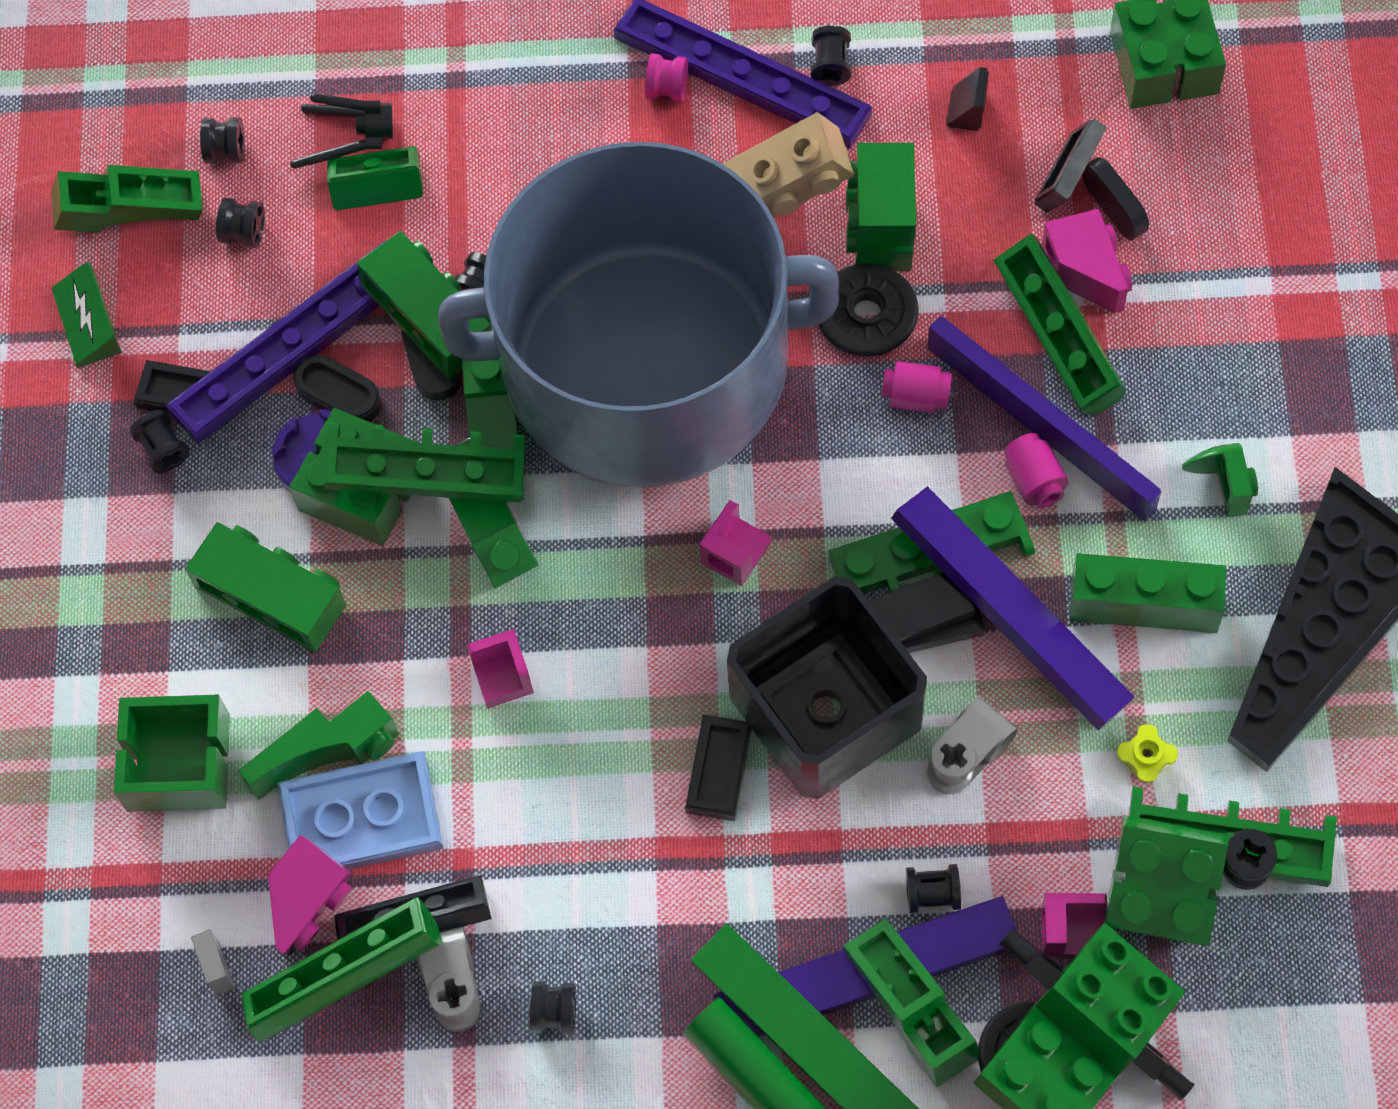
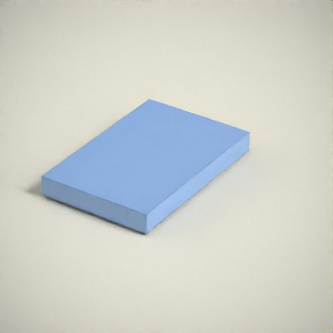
(365, 811)

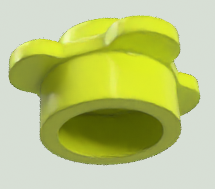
(1147, 767)

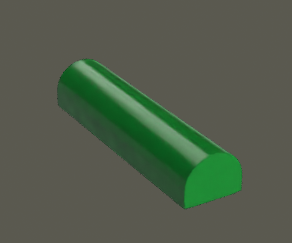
(1060, 326)
(340, 969)
(746, 1061)

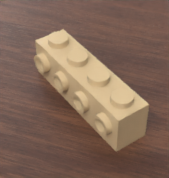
(795, 164)

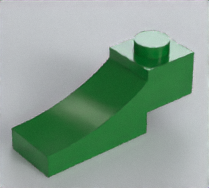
(124, 196)
(489, 404)
(495, 537)
(356, 733)
(913, 1002)

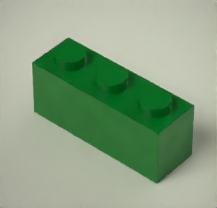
(410, 291)
(267, 585)
(1147, 593)

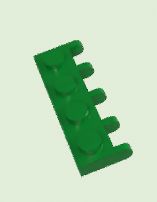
(424, 467)
(894, 557)
(1302, 853)

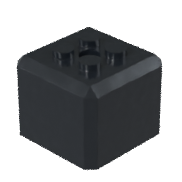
(835, 649)

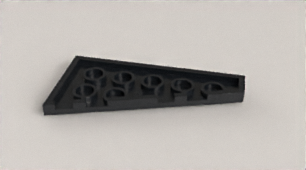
(1328, 621)

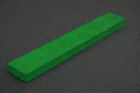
(795, 1025)

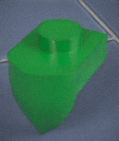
(1236, 480)

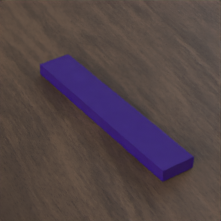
(740, 69)
(272, 355)
(1044, 418)
(1012, 608)
(938, 944)

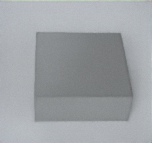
(213, 962)

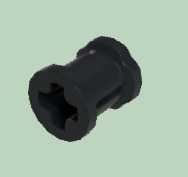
(831, 55)
(159, 441)
(933, 888)

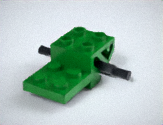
(1083, 1027)

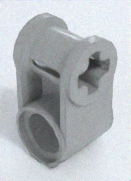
(974, 742)
(447, 974)

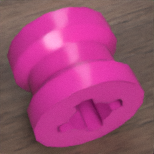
(666, 78)

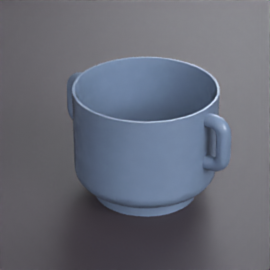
(639, 312)

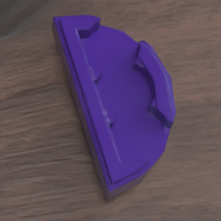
(294, 444)

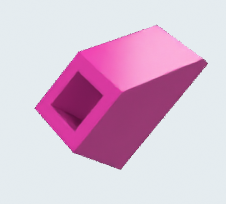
(1086, 259)
(300, 891)

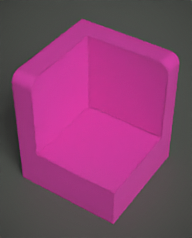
(733, 545)
(500, 668)
(1070, 921)

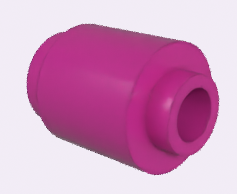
(917, 387)
(1035, 470)

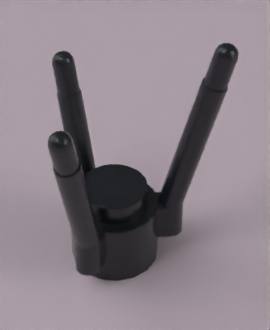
(372, 120)

